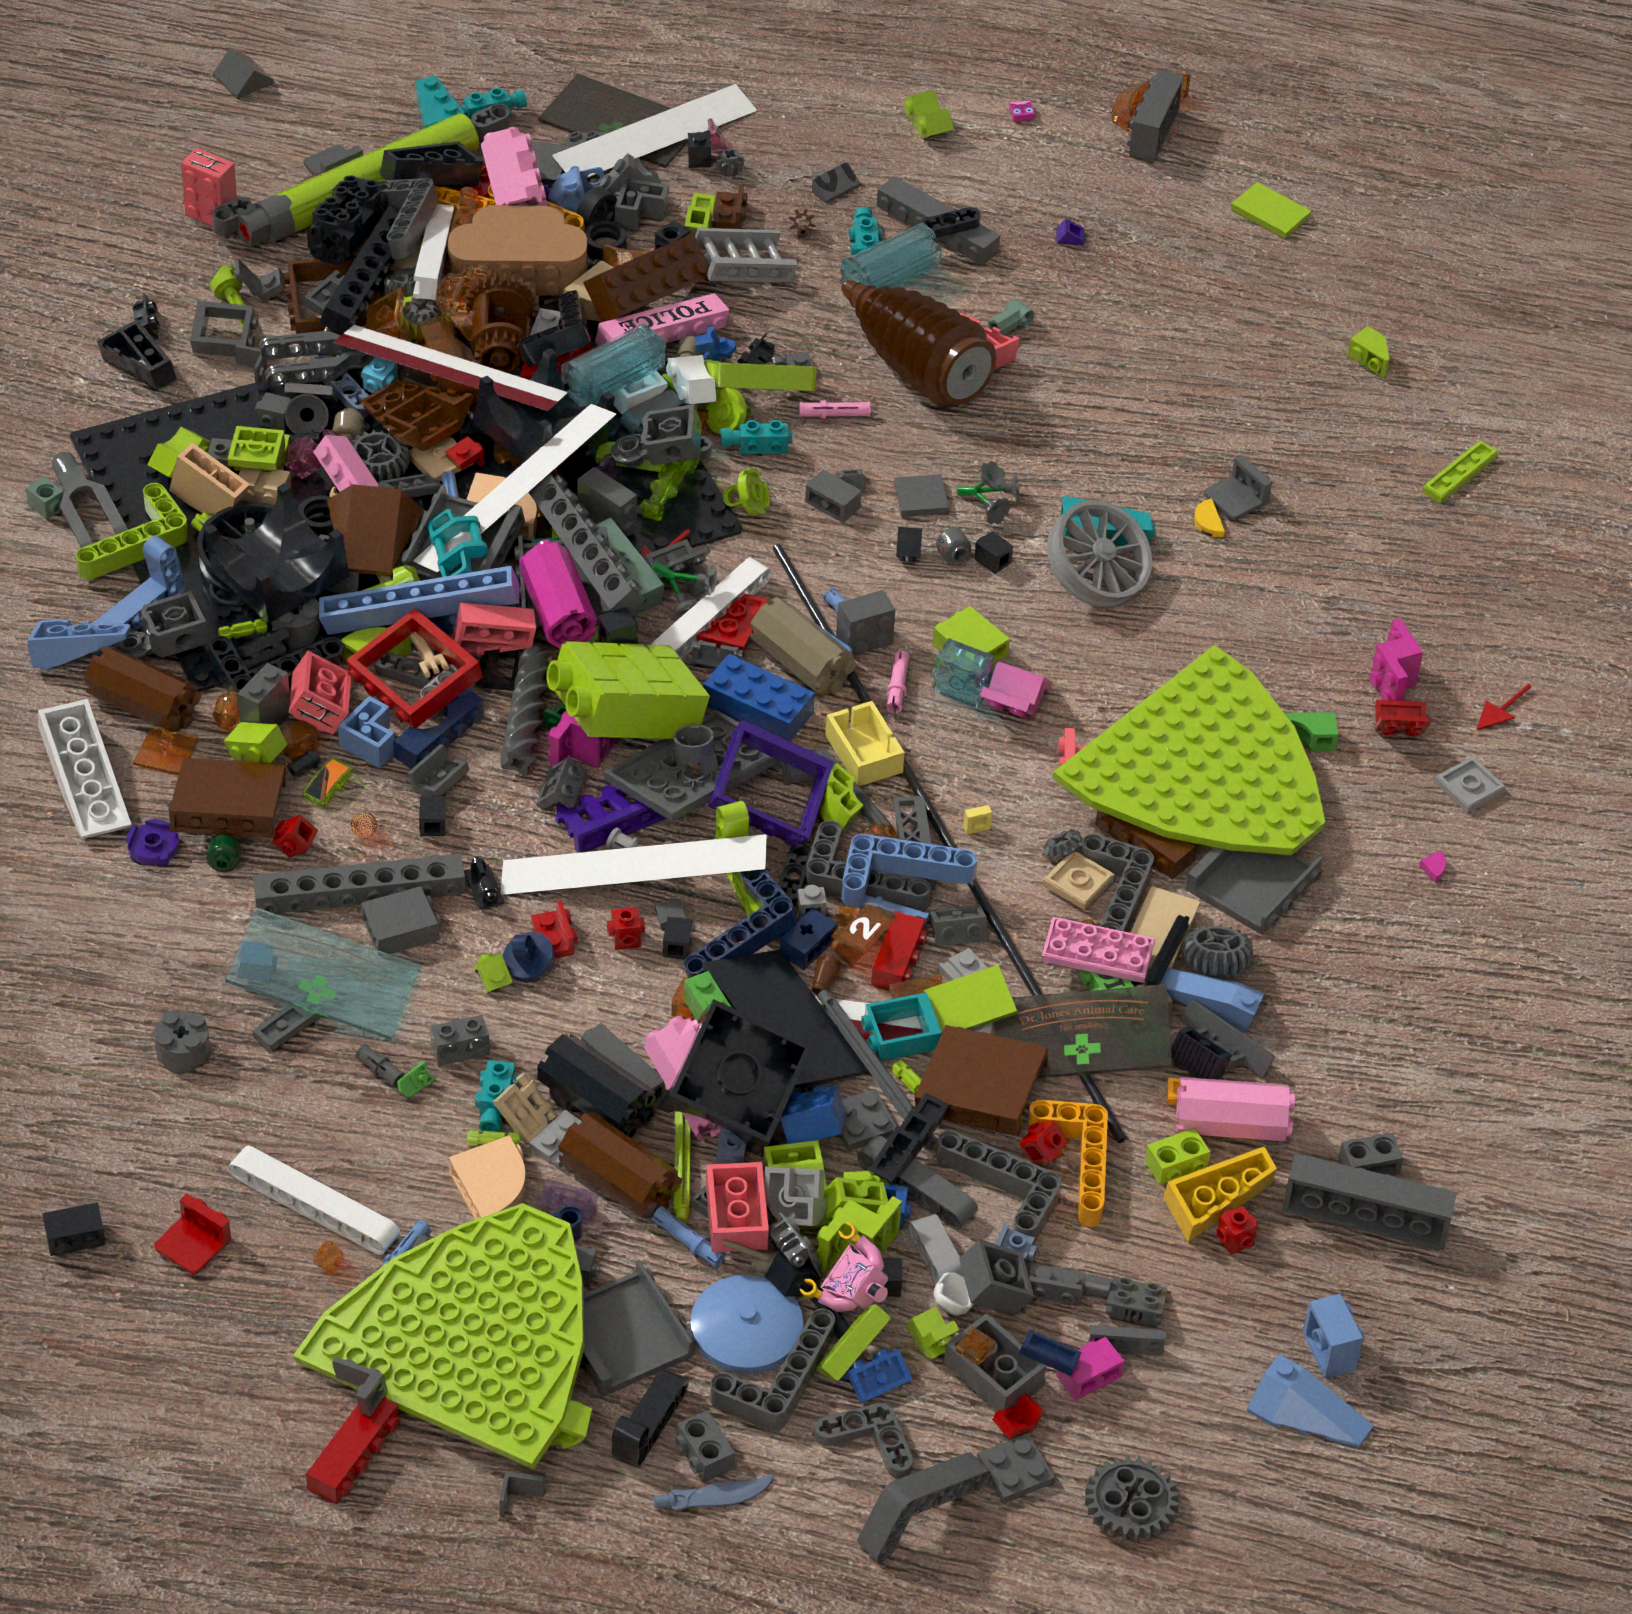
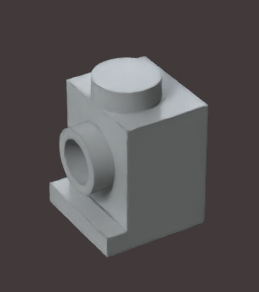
(811, 898)

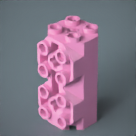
(512, 168)
(667, 1052)

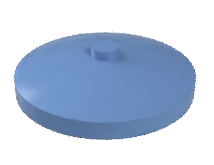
(745, 1324)

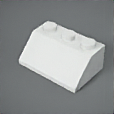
(639, 392)

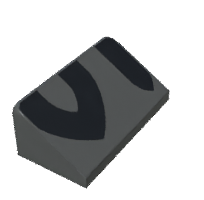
(835, 182)

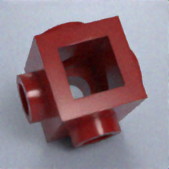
(294, 835)
(626, 928)
(1043, 1142)
(1237, 1229)

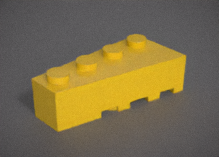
(1207, 1193)

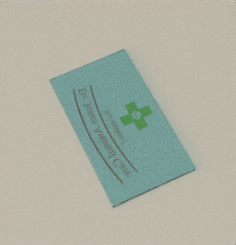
(323, 973)

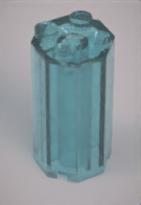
(894, 258)
(613, 364)

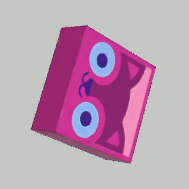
(1021, 110)

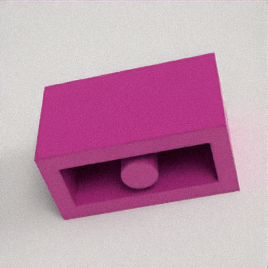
(1096, 1368)

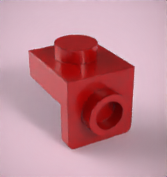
(466, 453)
(1019, 1418)

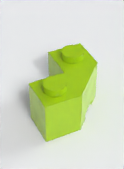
(926, 114)

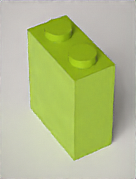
(972, 630)

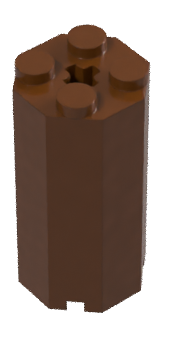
(142, 689)
(618, 1165)

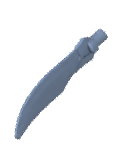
(713, 1495)

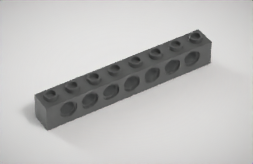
(585, 544)
(357, 883)

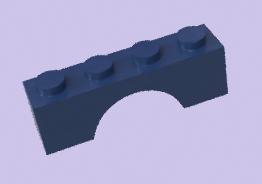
(460, 715)

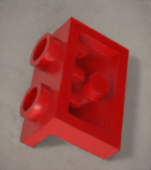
(557, 929)

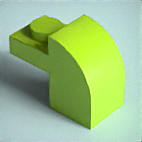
(700, 212)
(931, 1332)

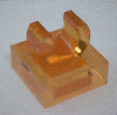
(975, 1346)

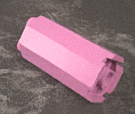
(1235, 1109)

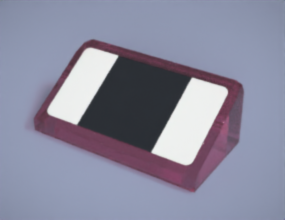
(718, 141)

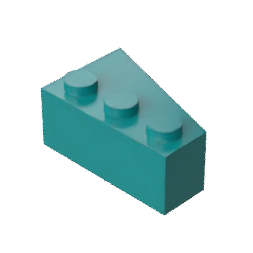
(434, 101)

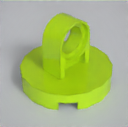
(728, 410)
(752, 493)

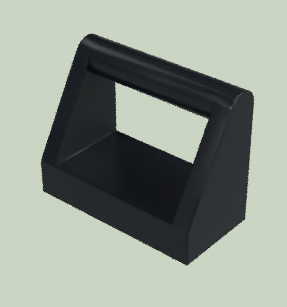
(493, 679)

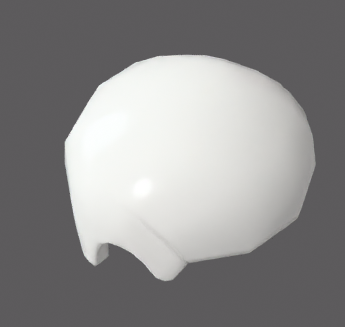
(952, 1294)

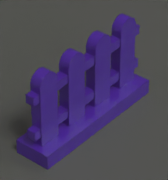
(596, 831)

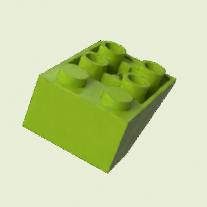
(796, 1155)

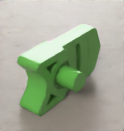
(415, 1080)

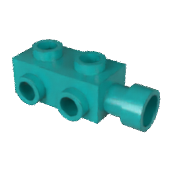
(478, 101)
(864, 230)
(758, 438)
(494, 1081)

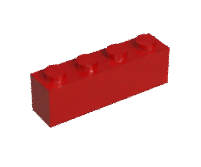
(351, 1450)

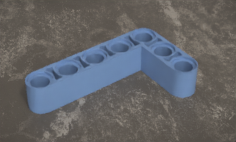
(164, 581)
(903, 858)

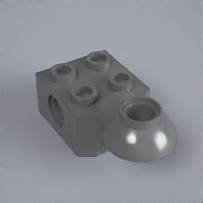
(666, 438)
(168, 628)

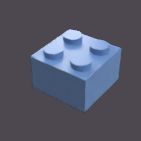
(1333, 1335)

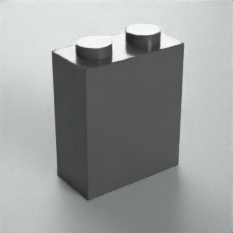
(608, 499)
(265, 697)
(401, 921)

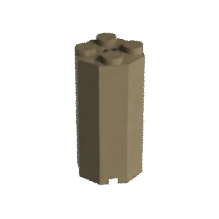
(802, 646)

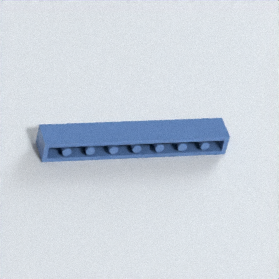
(429, 597)

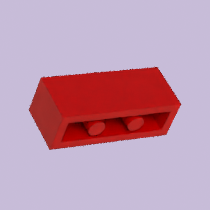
(899, 951)

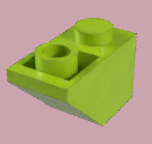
(1370, 350)

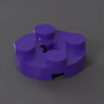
(156, 854)

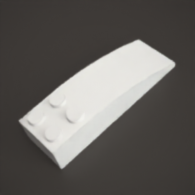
(82, 769)

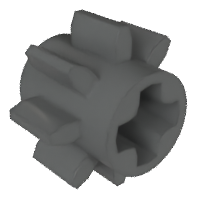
(730, 162)

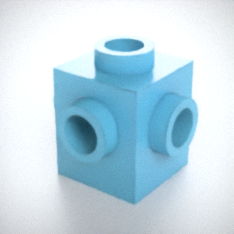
(379, 374)

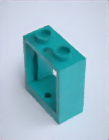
(901, 1008)

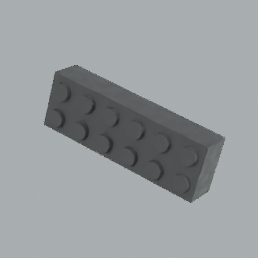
(1369, 1201)

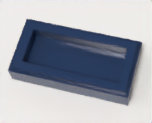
(1050, 1352)

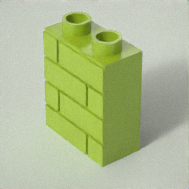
(627, 689)

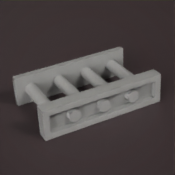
(745, 269)

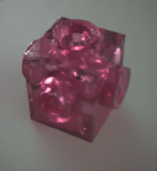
(301, 457)

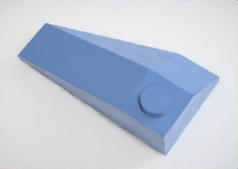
(60, 641)
(1224, 997)
(1300, 1401)

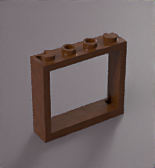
(313, 271)

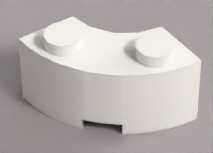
(691, 379)

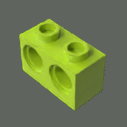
(1177, 1156)

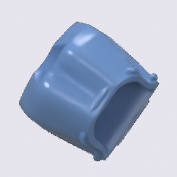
(571, 187)

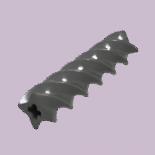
(525, 704)

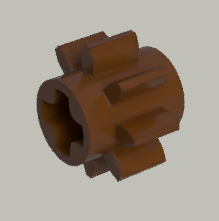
(805, 227)

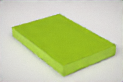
(1271, 210)
(972, 1000)

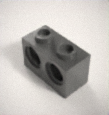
(460, 1040)
(1373, 1153)
(709, 1444)

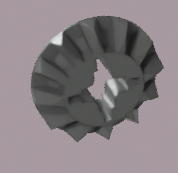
(411, 310)
(1062, 844)

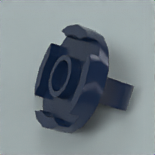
(529, 956)

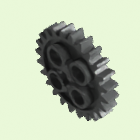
(1107, 1488)

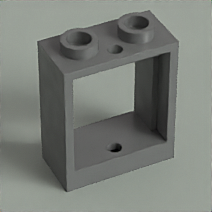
(221, 346)

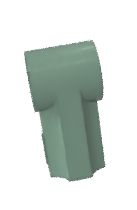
(1014, 315)

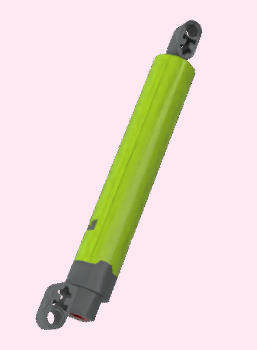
(293, 208)

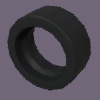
(591, 201)
(604, 229)
(316, 505)

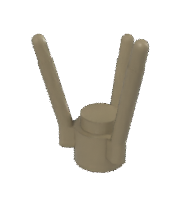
(760, 1262)

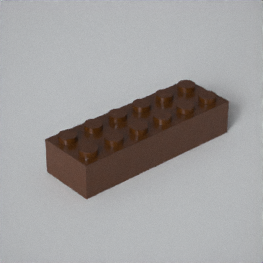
(647, 278)

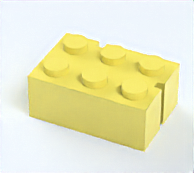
(868, 745)

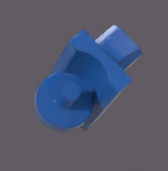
(718, 349)

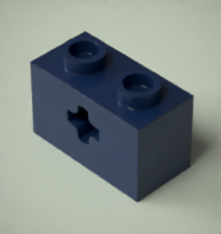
(807, 938)

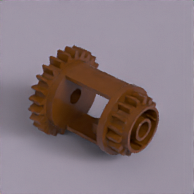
(502, 319)

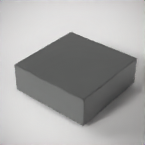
(668, 909)

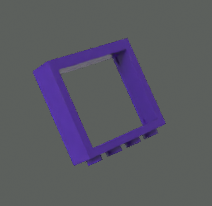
(788, 753)

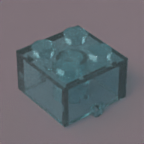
(962, 672)

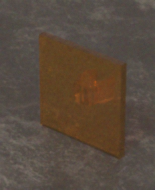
(165, 750)

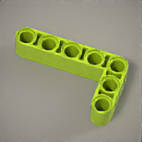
(762, 376)
(127, 547)
(732, 822)

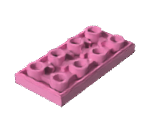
(1098, 949)

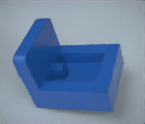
(900, 1193)

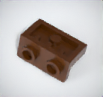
(730, 209)

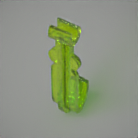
(670, 477)

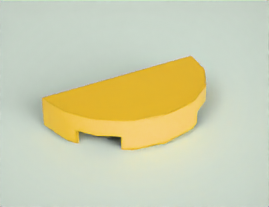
(1207, 519)

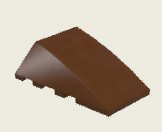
(418, 414)
(374, 526)

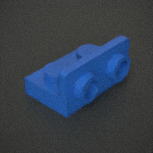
(879, 1375)

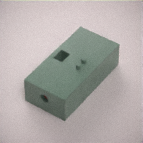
(640, 571)

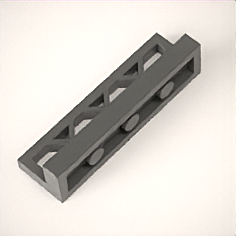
(918, 818)

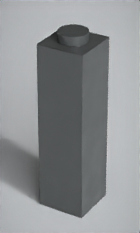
(614, 1049)

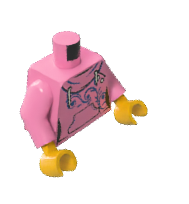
(854, 1279)

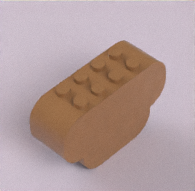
(521, 242)

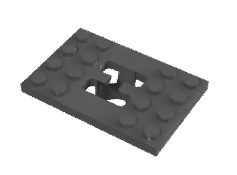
(670, 789)

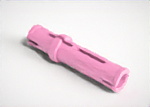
(834, 409)
(896, 689)

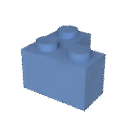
(367, 732)

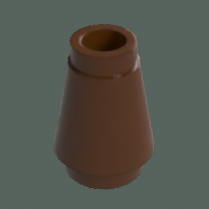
(825, 974)

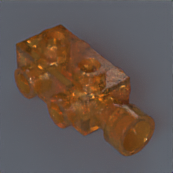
(465, 207)

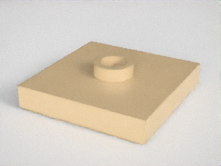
(434, 459)
(1078, 880)

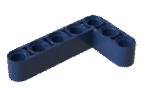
(749, 929)

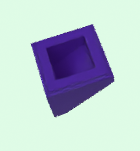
(1070, 233)

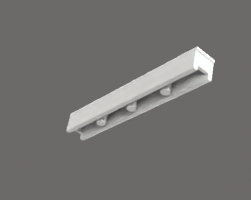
(433, 252)

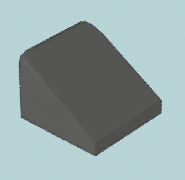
(854, 477)

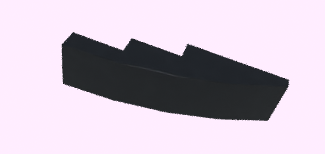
(909, 1138)

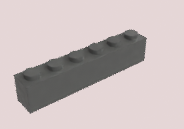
(914, 205)

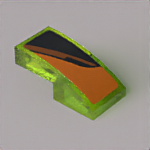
(326, 781)

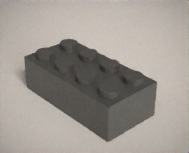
(1155, 115)

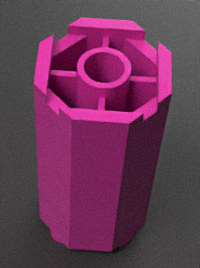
(558, 594)

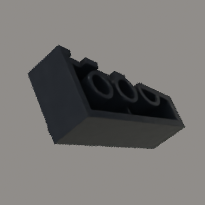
(442, 163)

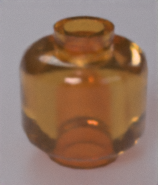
(227, 711)

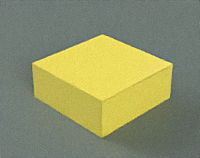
(977, 819)

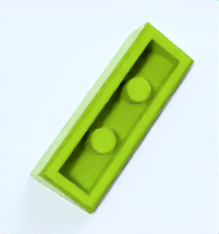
(853, 1342)

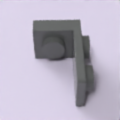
(263, 288)
(370, 1382)

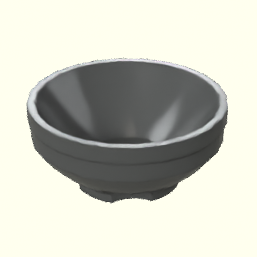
(293, 418)

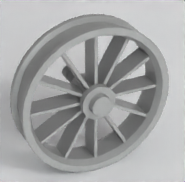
(1099, 553)

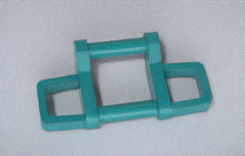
(463, 551)

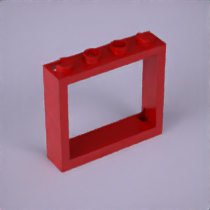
(436, 699)

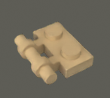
(519, 1111)

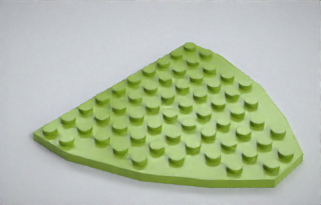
(1204, 764)
(470, 1330)

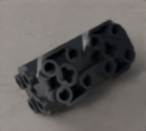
(345, 219)
(592, 1083)

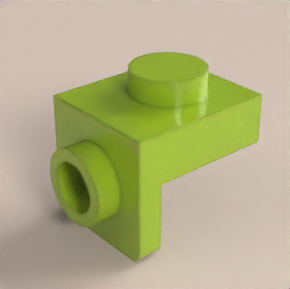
(493, 972)

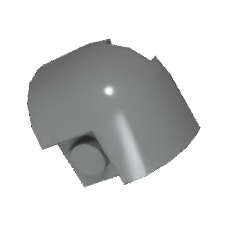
(796, 1194)

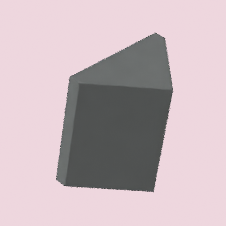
(241, 74)

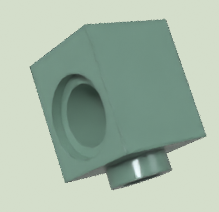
(44, 497)

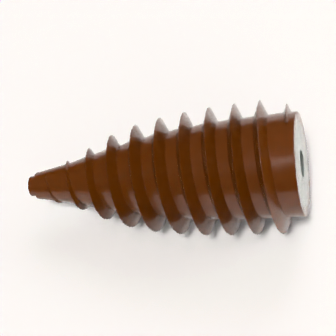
(924, 342)

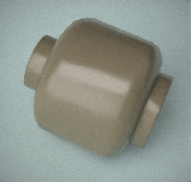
(349, 423)

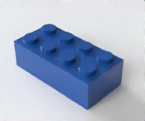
(759, 697)

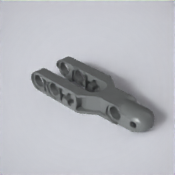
(317, 343)
(74, 481)

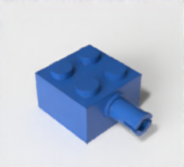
(813, 1115)

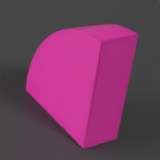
(1434, 865)

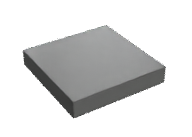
(1470, 784)

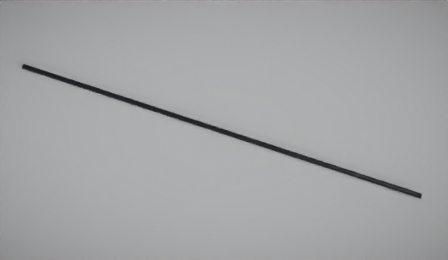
(947, 840)

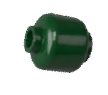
(223, 850)

